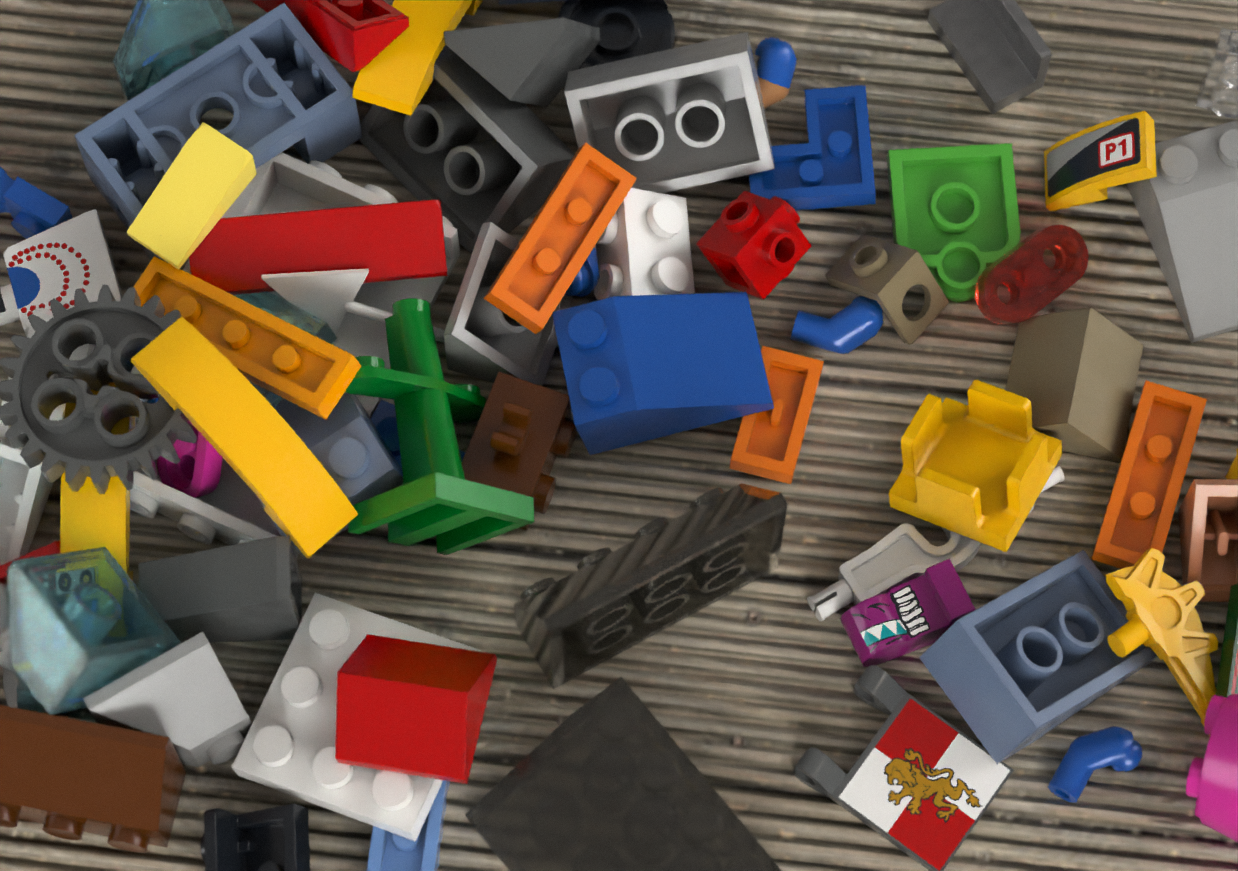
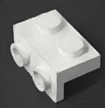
(646, 248)

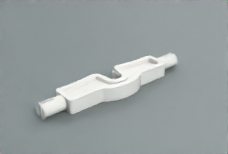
(896, 560)

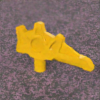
(1166, 620)

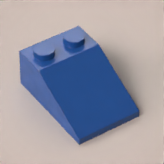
(659, 365)

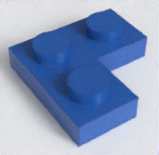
(835, 162)

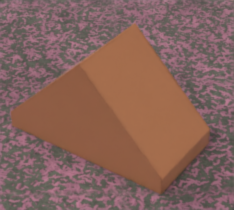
(1210, 536)

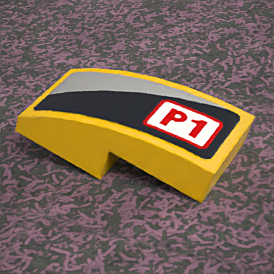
(1099, 158)

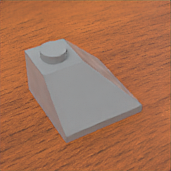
(178, 697)

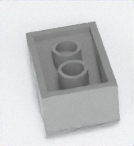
(1194, 225)

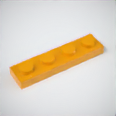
(255, 341)

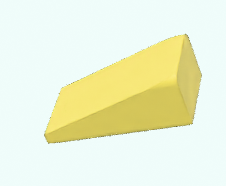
(193, 195)

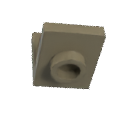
(885, 274)

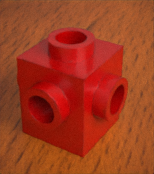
(755, 243)

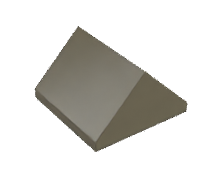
(1078, 378)

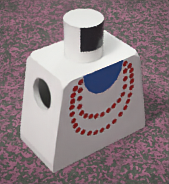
(55, 266)

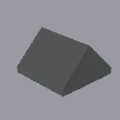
(526, 58)

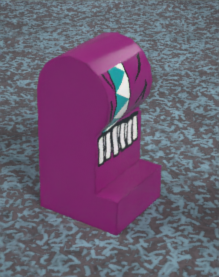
(907, 615)

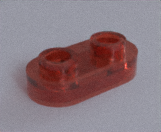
(1027, 276)

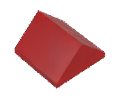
(412, 707)

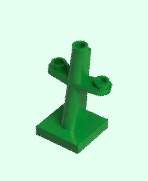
(434, 488)

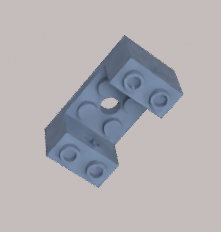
(263, 74)

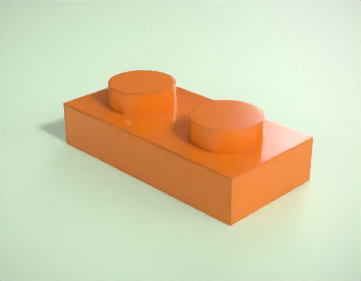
(772, 439)

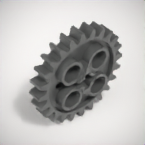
(84, 440)

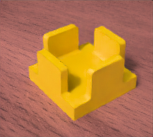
(974, 464)

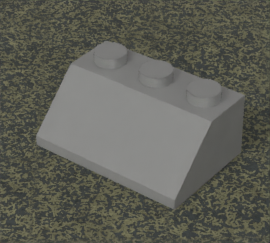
(675, 114)

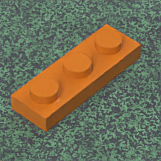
(560, 238)
(1149, 475)

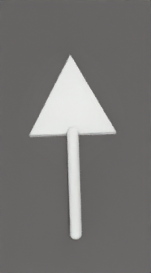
(329, 295)

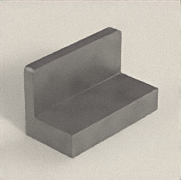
(993, 48)

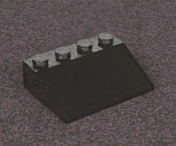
(652, 580)
(613, 798)

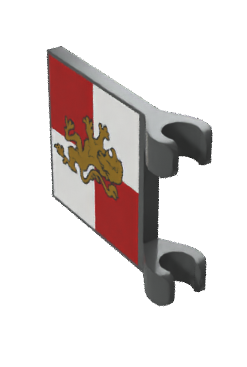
(915, 780)

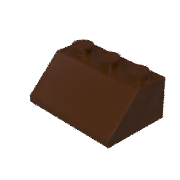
(88, 779)

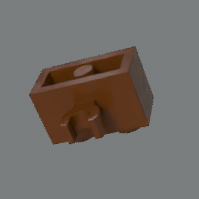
(520, 439)

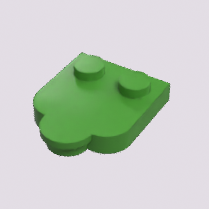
(955, 210)

